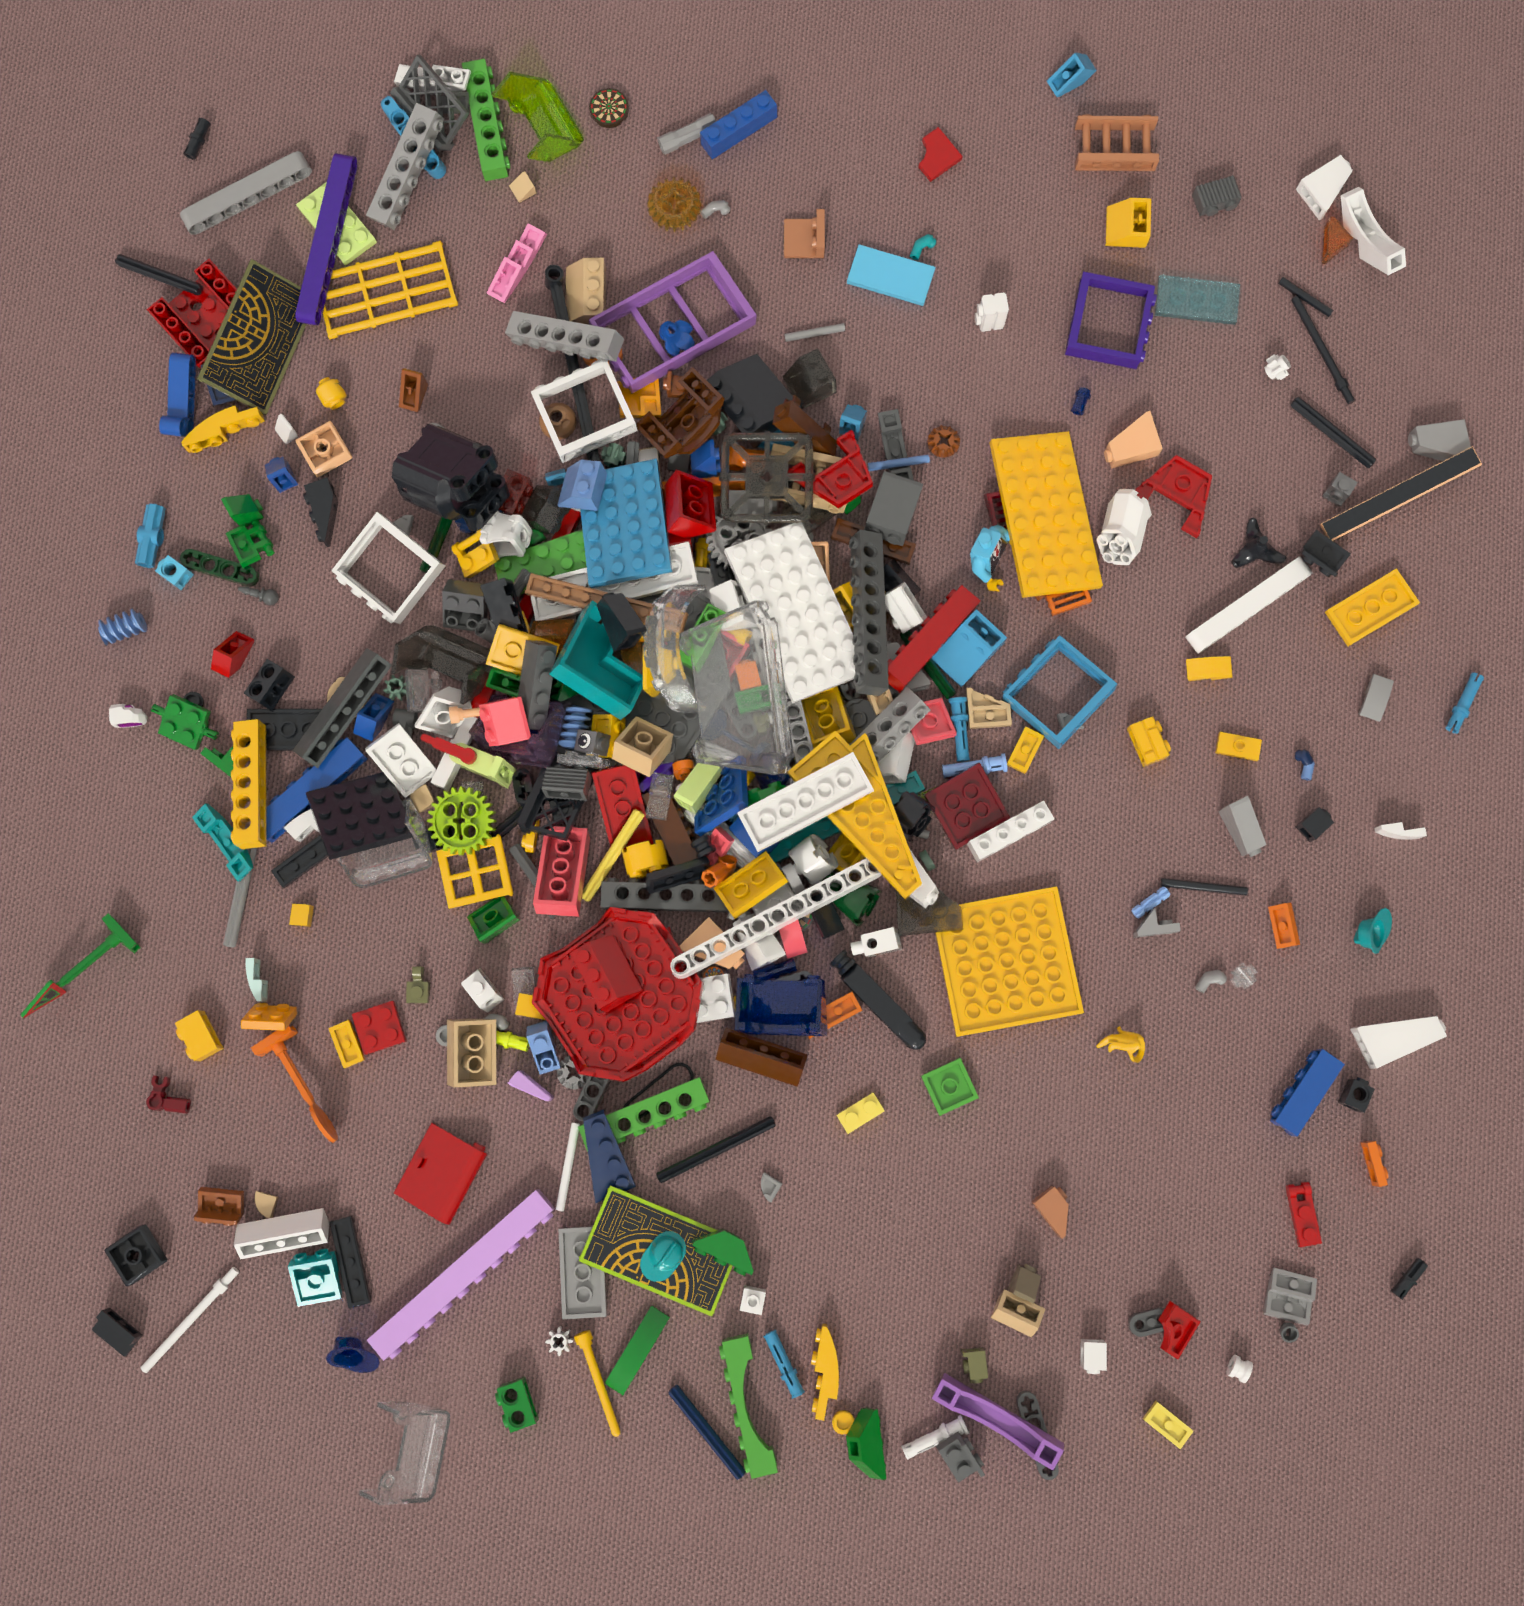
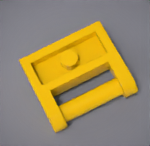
(477, 559)

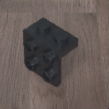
(1324, 553)

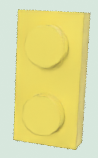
(860, 1113)
(1168, 1424)

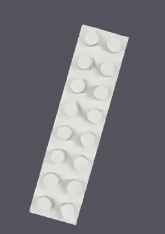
(683, 574)

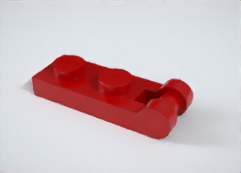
(1303, 1215)

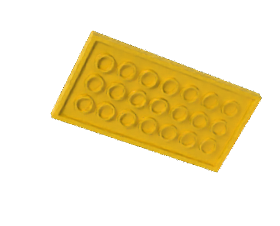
(1045, 514)

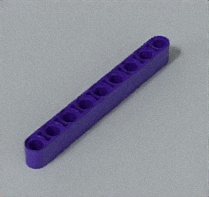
(326, 239)

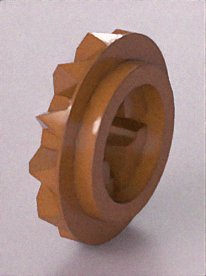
(943, 450)

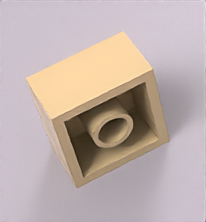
(642, 746)

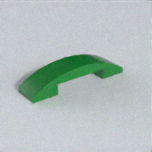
(637, 1350)

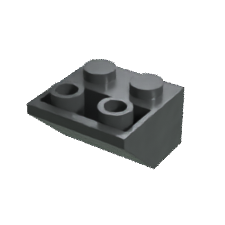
(463, 605)

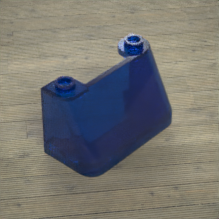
(781, 1007)

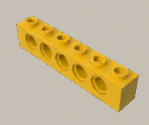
(255, 834)

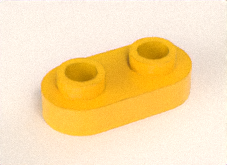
(529, 841)

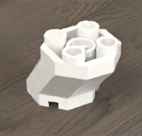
(1123, 527)

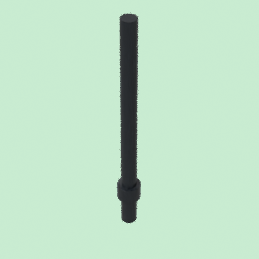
(1341, 383)

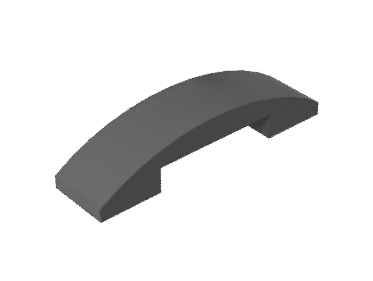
(893, 441)

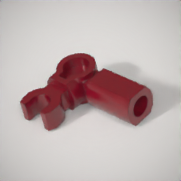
(158, 1101)

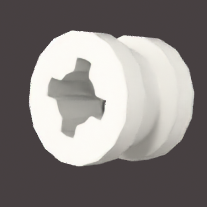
(1239, 1368)

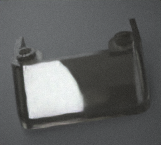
(447, 654)

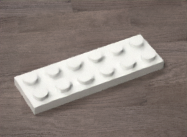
(805, 801)

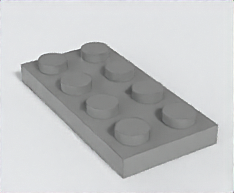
(581, 1285)

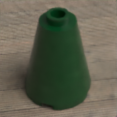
(856, 903)

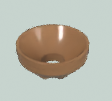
(565, 426)

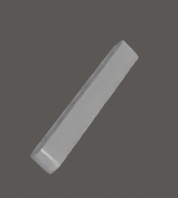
(245, 193)

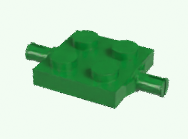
(184, 722)

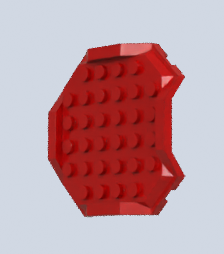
(640, 1029)

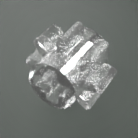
(1243, 976)

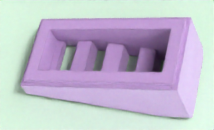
(527, 1084)

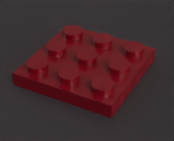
(967, 805)

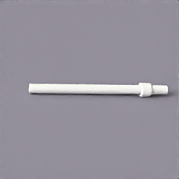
(219, 1287)

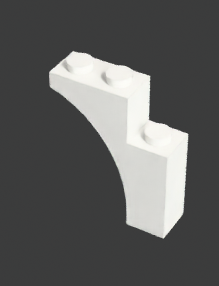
(1373, 243)

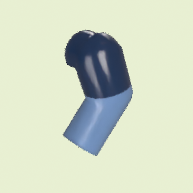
(1308, 763)

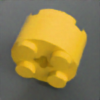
(644, 858)

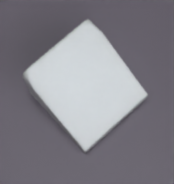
(285, 429)

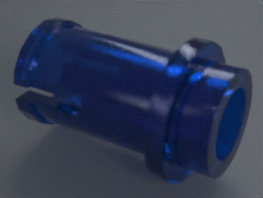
(1080, 402)

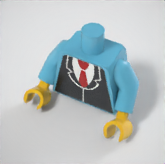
(987, 553)

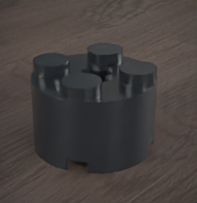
(913, 814)

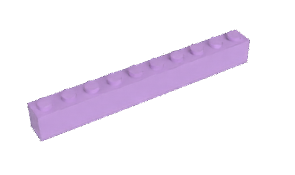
(462, 1273)

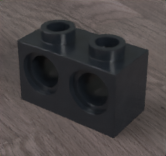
(269, 684)

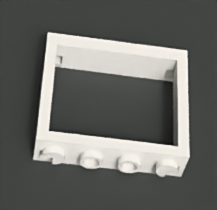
(595, 439)
(358, 547)

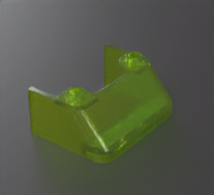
(545, 113)

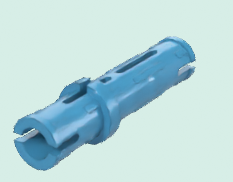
(1461, 711)
(784, 1364)

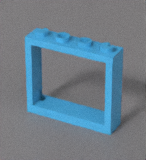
(1038, 662)

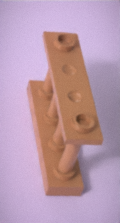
(1116, 161)

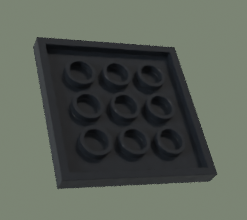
(358, 815)

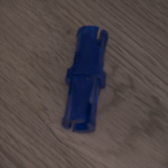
(776, 970)

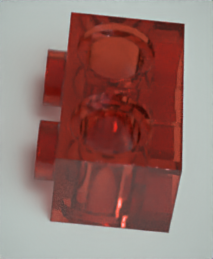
(516, 496)

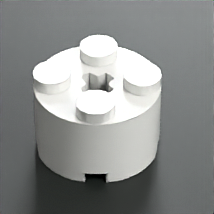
(813, 859)

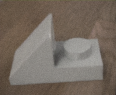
(1150, 926)

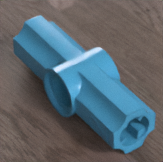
(150, 535)

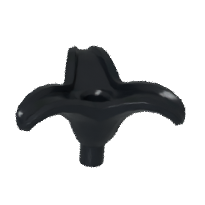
(1256, 548)

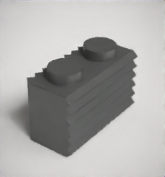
(1217, 196)
(566, 783)

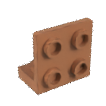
(805, 237)

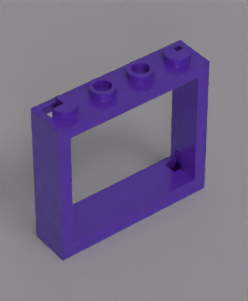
(1103, 354)

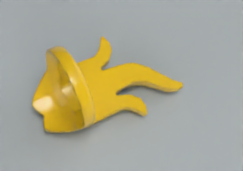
(1125, 1041)

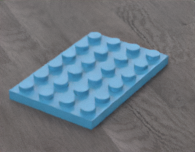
(629, 529)

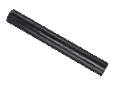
(1305, 297)

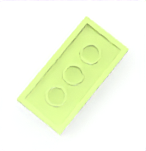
(354, 237)

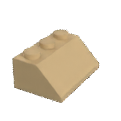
(585, 289)
(471, 1052)

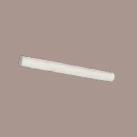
(567, 1168)

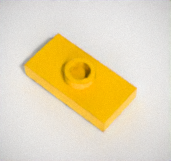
(1238, 746)

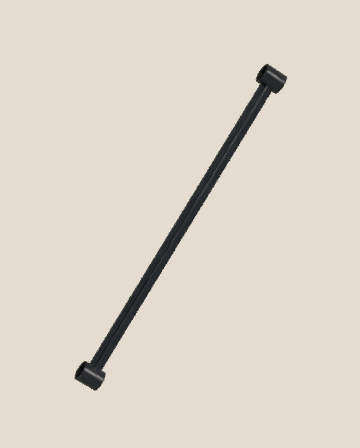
(555, 287)

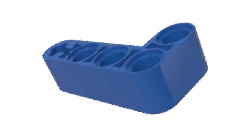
(181, 396)

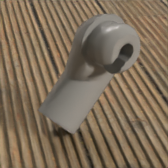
(713, 206)
(1210, 977)
(501, 1021)

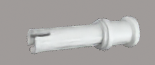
(934, 1438)

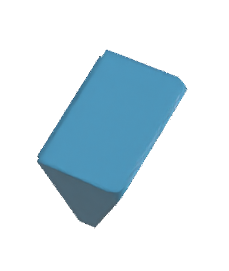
(555, 477)

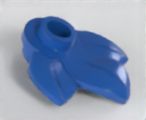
(679, 337)

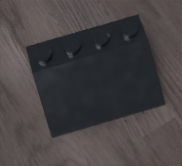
(750, 395)

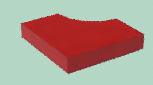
(939, 154)
(1178, 1329)

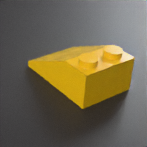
(825, 714)

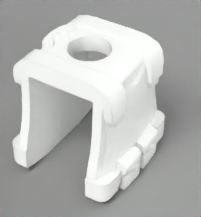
(508, 532)

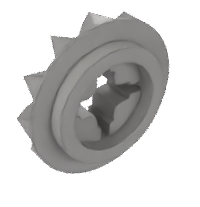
(563, 1073)

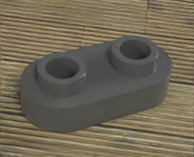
(1149, 1322)

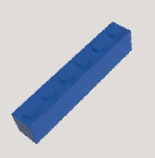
(293, 802)

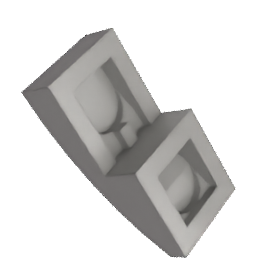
(1376, 697)

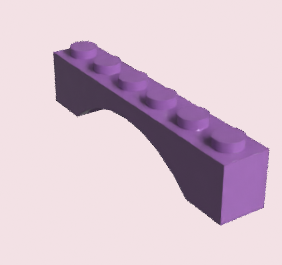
(1026, 1436)

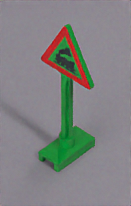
(54, 990)

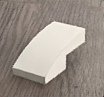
(1397, 831)

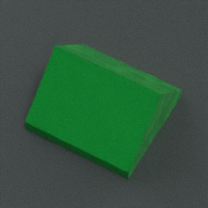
(493, 919)

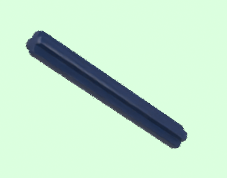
(707, 1432)

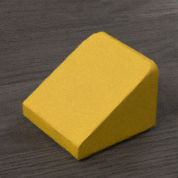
(301, 915)

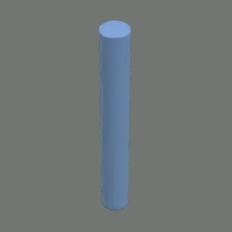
(898, 462)

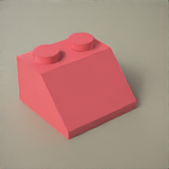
(504, 721)

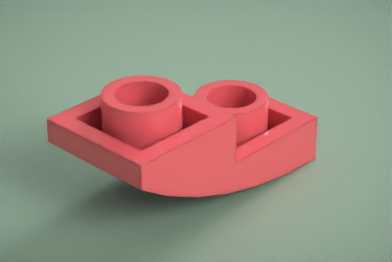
(793, 940)

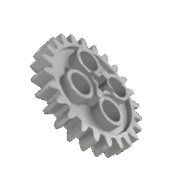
(718, 543)

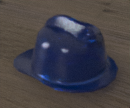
(351, 1355)

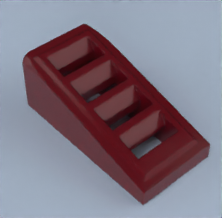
(990, 508)

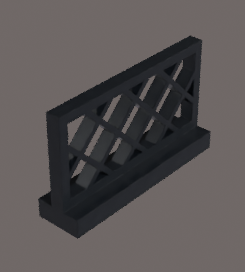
(534, 806)

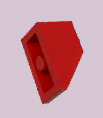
(231, 654)

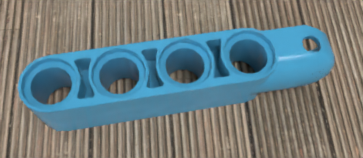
(395, 115)

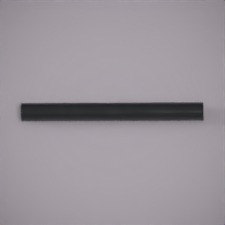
(1200, 886)

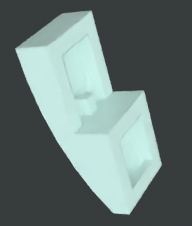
(258, 987)

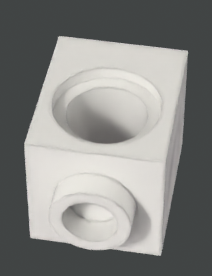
(753, 1300)
(1093, 1355)

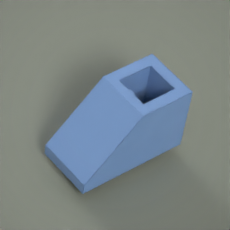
(543, 1047)

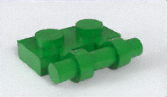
(243, 545)

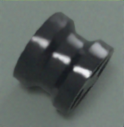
(703, 846)
(842, 962)

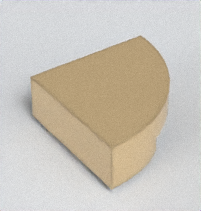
(265, 1203)

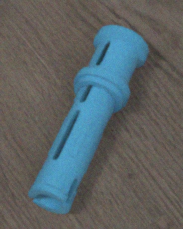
(959, 718)

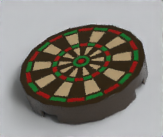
(609, 107)

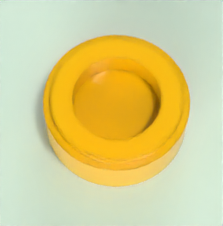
(842, 1421)

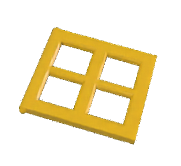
(475, 873)

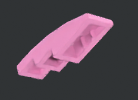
(517, 263)

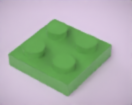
(949, 1086)

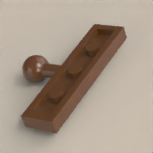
(845, 530)

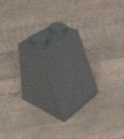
(894, 507)

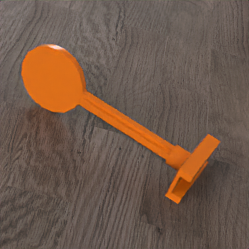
(276, 1043)

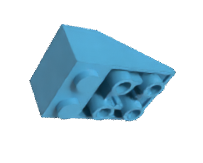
(969, 648)

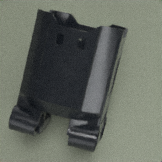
(451, 477)

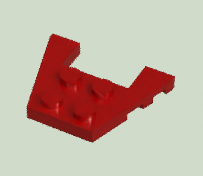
(844, 478)
(1184, 485)

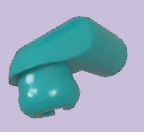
(926, 240)

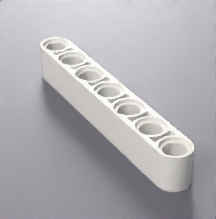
(1249, 605)

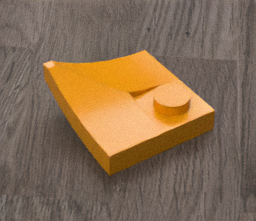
(642, 401)

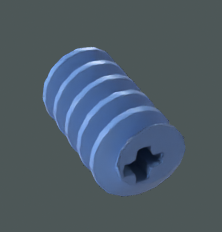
(121, 627)
(575, 722)

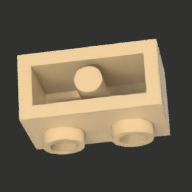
(1018, 1313)

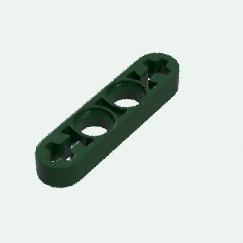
(220, 565)

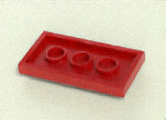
(618, 797)

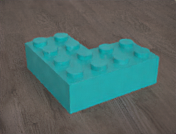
(591, 669)

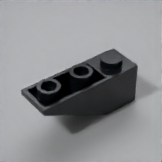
(324, 506)

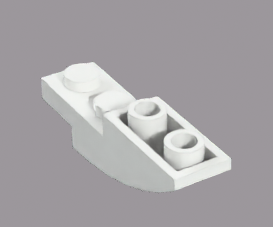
(454, 78)

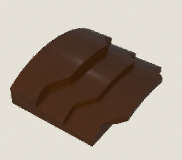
(688, 420)

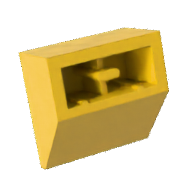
(1128, 223)

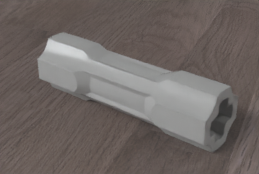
(674, 139)

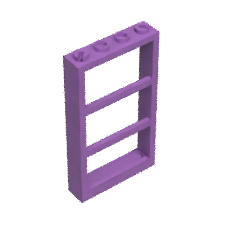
(727, 287)

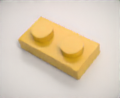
(1025, 750)
(346, 1044)

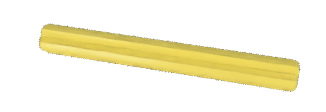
(612, 855)

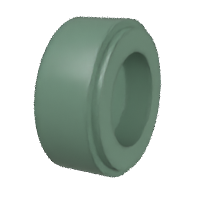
(927, 860)

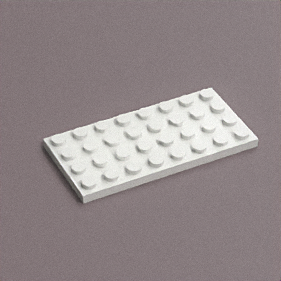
(811, 624)

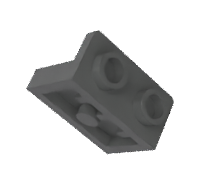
(959, 1457)

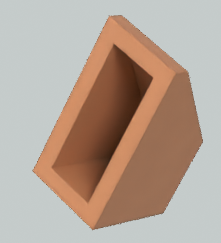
(1054, 1209)

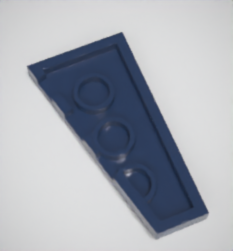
(605, 1157)

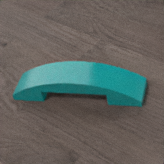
(220, 830)

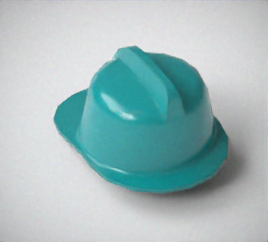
(1374, 931)
(663, 1256)

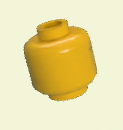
(331, 393)

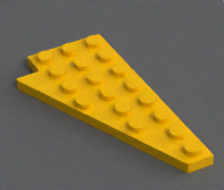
(871, 819)

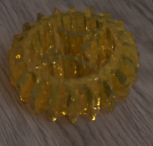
(659, 201)

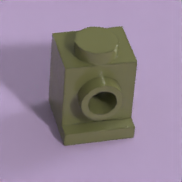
(975, 1364)

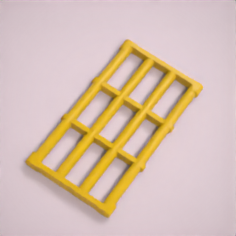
(405, 294)

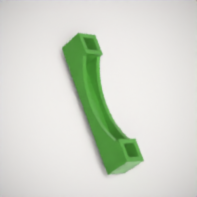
(760, 1456)

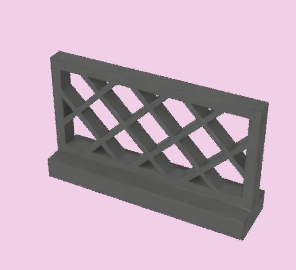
(408, 100)

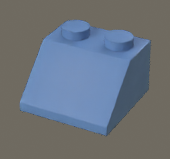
(583, 485)

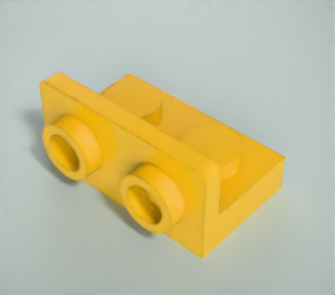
(608, 725)

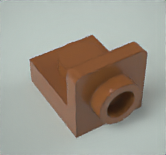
(672, 386)

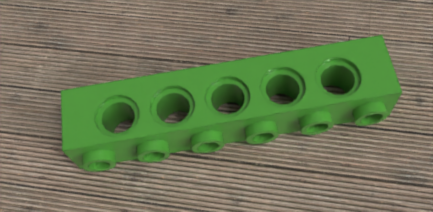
(496, 166)
(694, 1088)

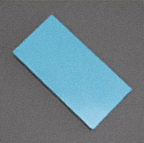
(891, 275)

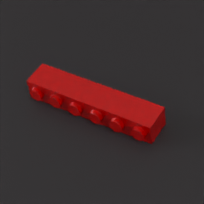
(931, 637)

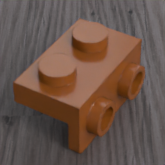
(219, 1206)

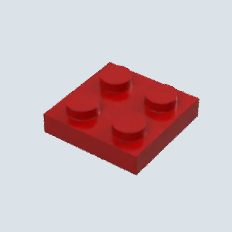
(379, 1027)

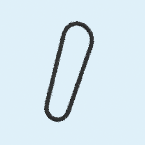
(654, 1081)

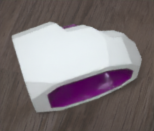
(126, 716)

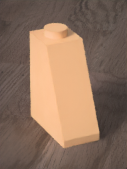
(1135, 443)
(703, 933)

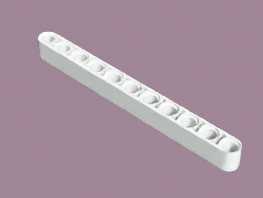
(770, 925)

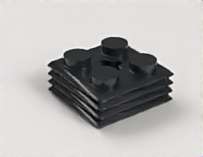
(124, 1249)

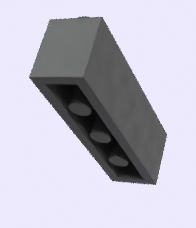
(536, 681)

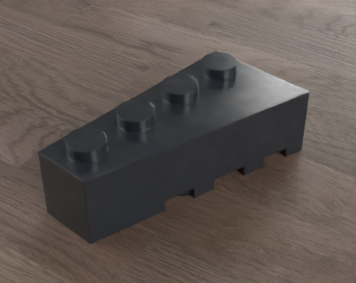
(504, 604)

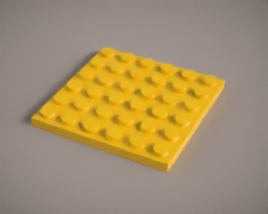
(1009, 963)

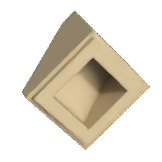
(522, 187)
(422, 798)

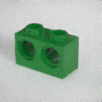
(523, 1403)

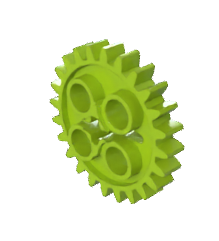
(480, 820)

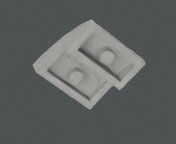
(1290, 1296)

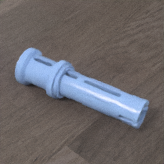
(989, 765)

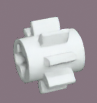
(1277, 367)
(558, 1334)

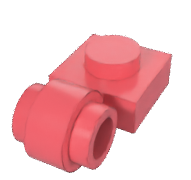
(722, 842)

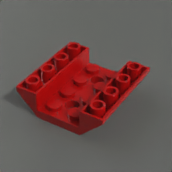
(196, 329)

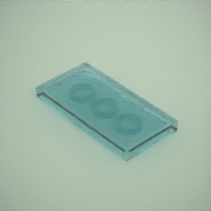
(1197, 299)

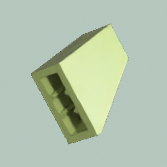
(696, 786)

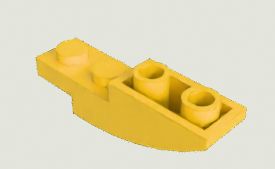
(214, 429)
(827, 1364)

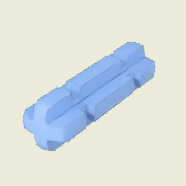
(1150, 902)

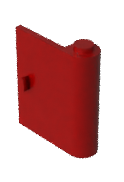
(440, 1173)

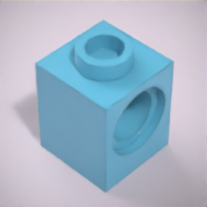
(179, 578)

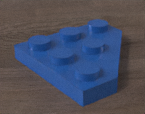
(723, 800)

